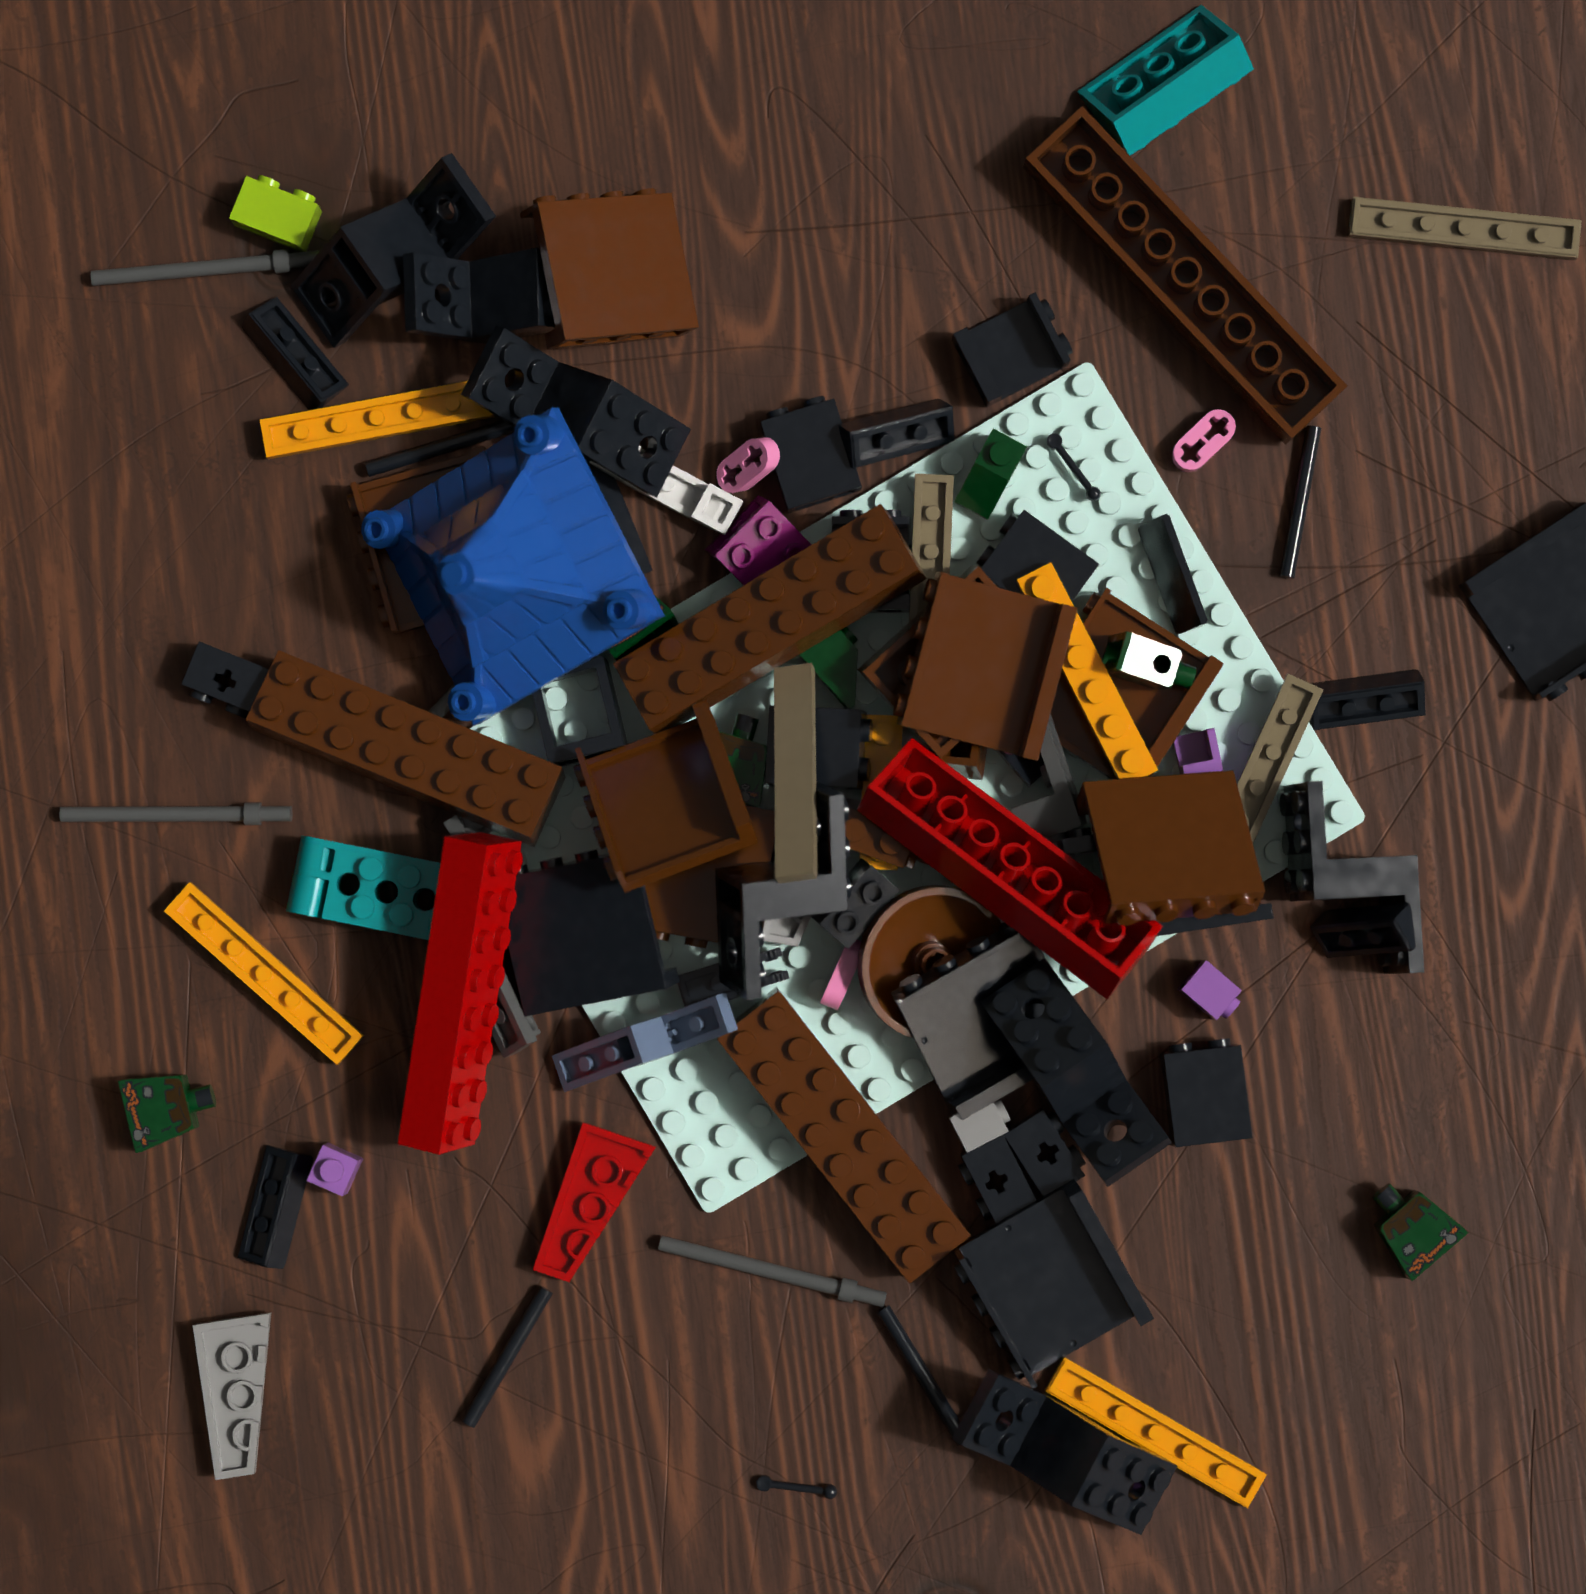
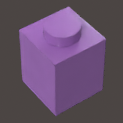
(1211, 991)
(335, 1169)

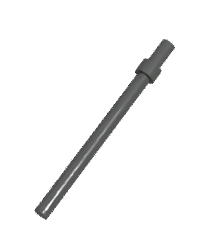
(280, 261)
(251, 813)
(846, 1290)

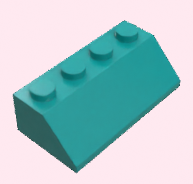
(1167, 79)

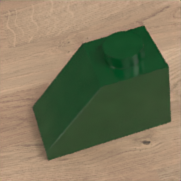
(990, 474)
(836, 665)

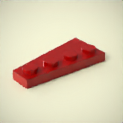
(591, 1191)

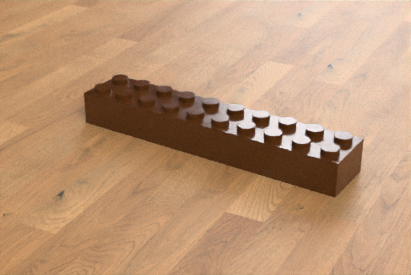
(1184, 275)

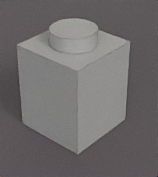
(981, 1126)

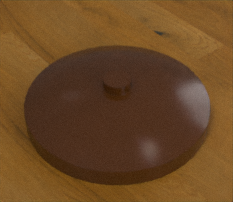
(913, 935)

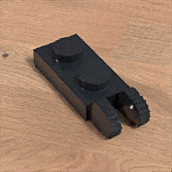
(705, 982)

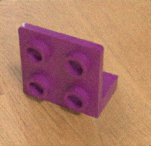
(757, 541)

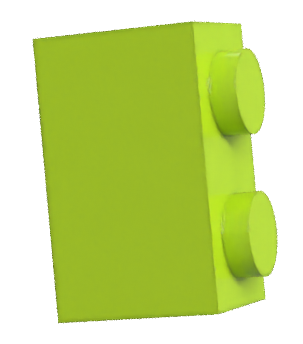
(276, 213)

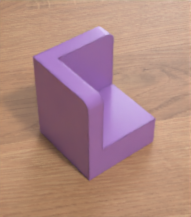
(1198, 752)

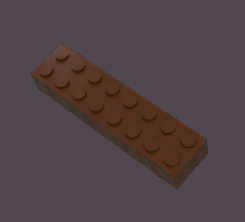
(770, 620)
(406, 748)
(843, 1135)

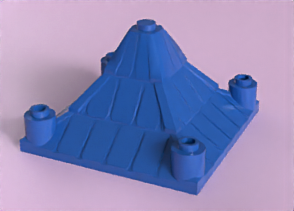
(515, 567)

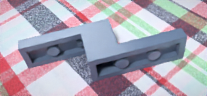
(645, 1042)

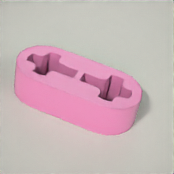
(1197, 434)
(751, 471)
(841, 977)

